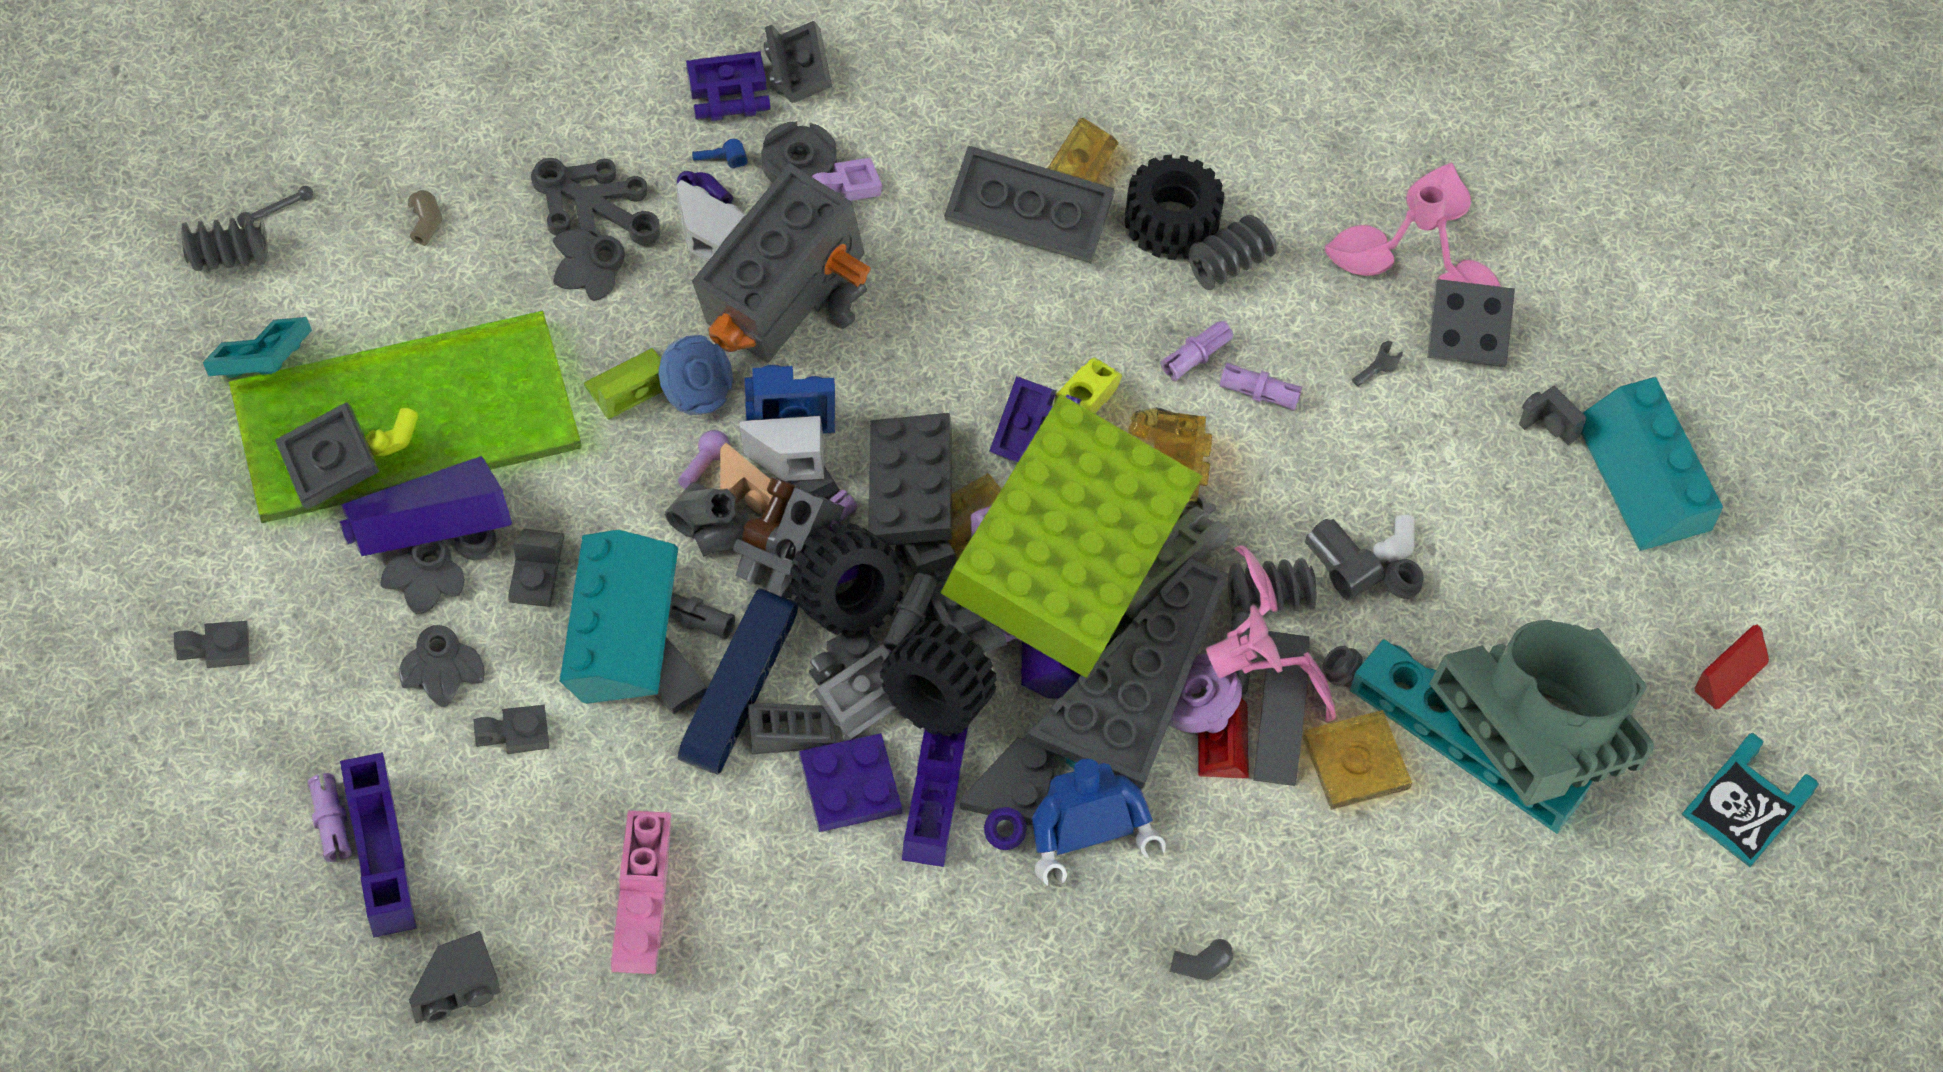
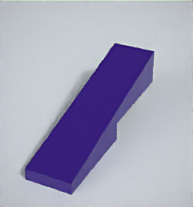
(934, 798)

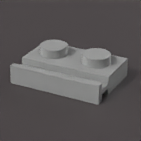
(856, 695)

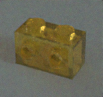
(1185, 441)

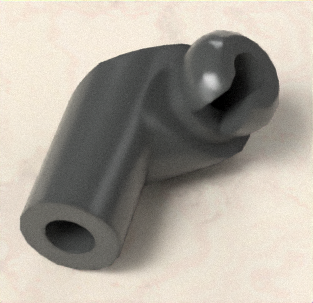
(841, 302)
(1206, 964)

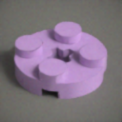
(1215, 707)

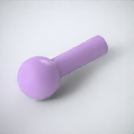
(709, 450)

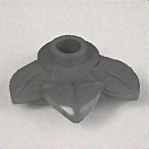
(582, 265)
(423, 580)
(440, 670)

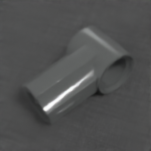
(699, 508)
(1348, 566)

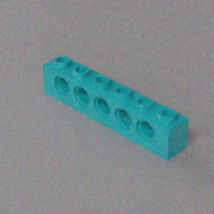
(1442, 731)

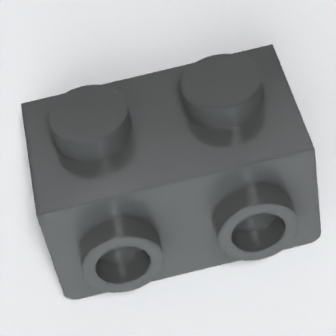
(797, 61)

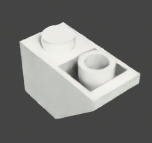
(705, 219)
(786, 446)

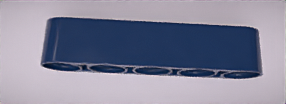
(737, 681)

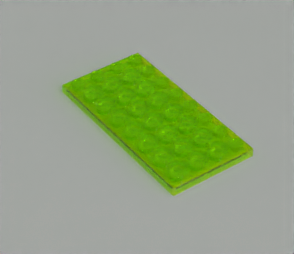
(475, 390)

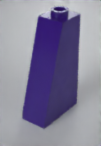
(427, 509)

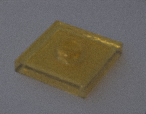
(1357, 759)

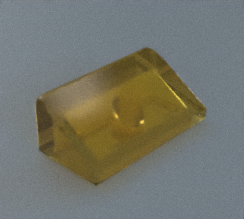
(1084, 151)

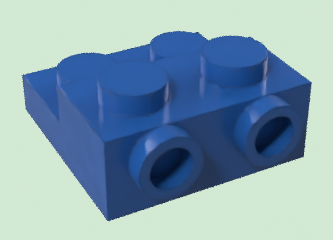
(777, 395)

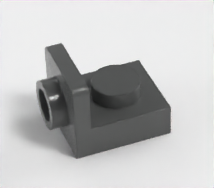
(1557, 411)

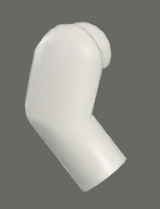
(1400, 544)

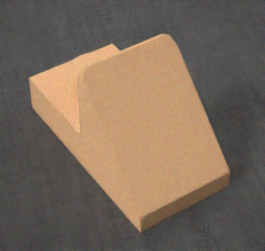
(743, 479)

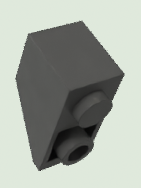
(455, 977)

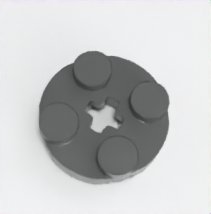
(790, 138)

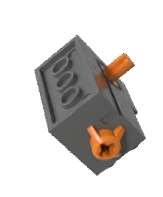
(780, 265)

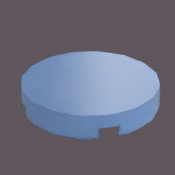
(695, 375)

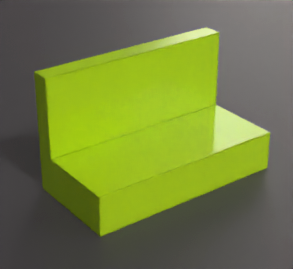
(626, 384)

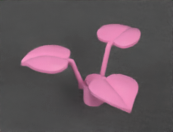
(1431, 203)
(1237, 651)

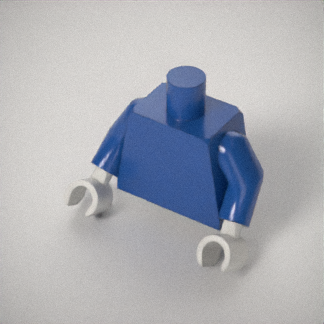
(1088, 810)

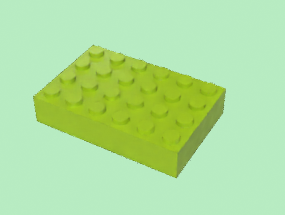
(1071, 535)

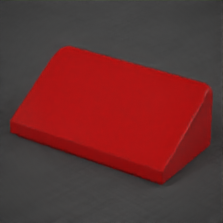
(1733, 668)
(1226, 751)

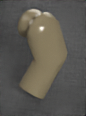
(429, 215)

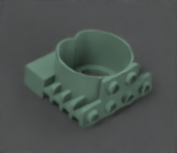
(1527, 737)

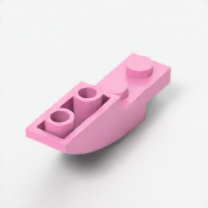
(641, 892)

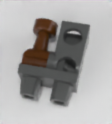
(781, 533)

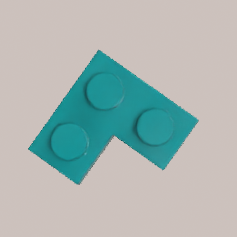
(259, 355)

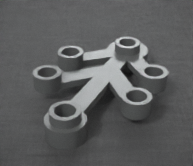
(593, 198)

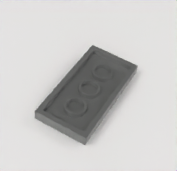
(1029, 204)
(911, 479)

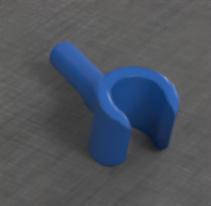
(731, 150)

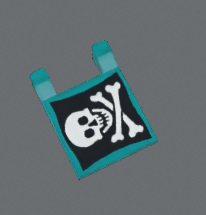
(1745, 808)

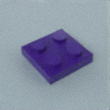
(850, 782)

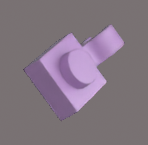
(853, 178)

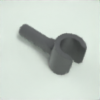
(1382, 363)

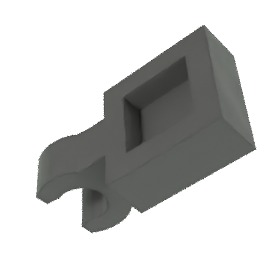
(221, 645)
(841, 654)
(521, 729)

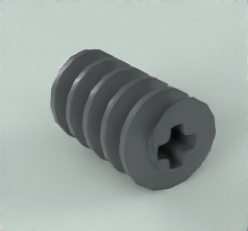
(224, 244)
(1230, 250)
(1287, 581)

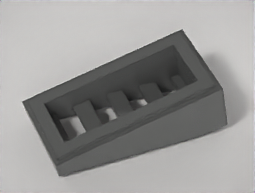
(783, 742)

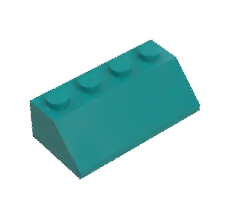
(1650, 465)
(618, 616)

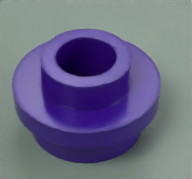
(1015, 838)

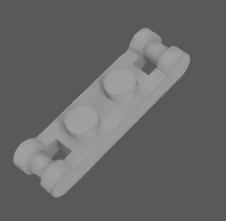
(1177, 550)

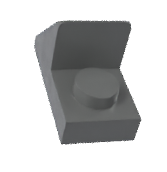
(535, 567)

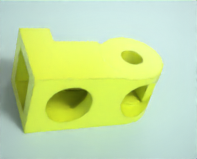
(1092, 384)

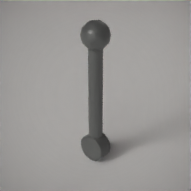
(304, 193)

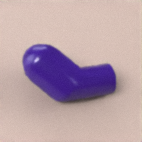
(708, 183)

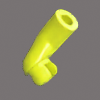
(396, 439)

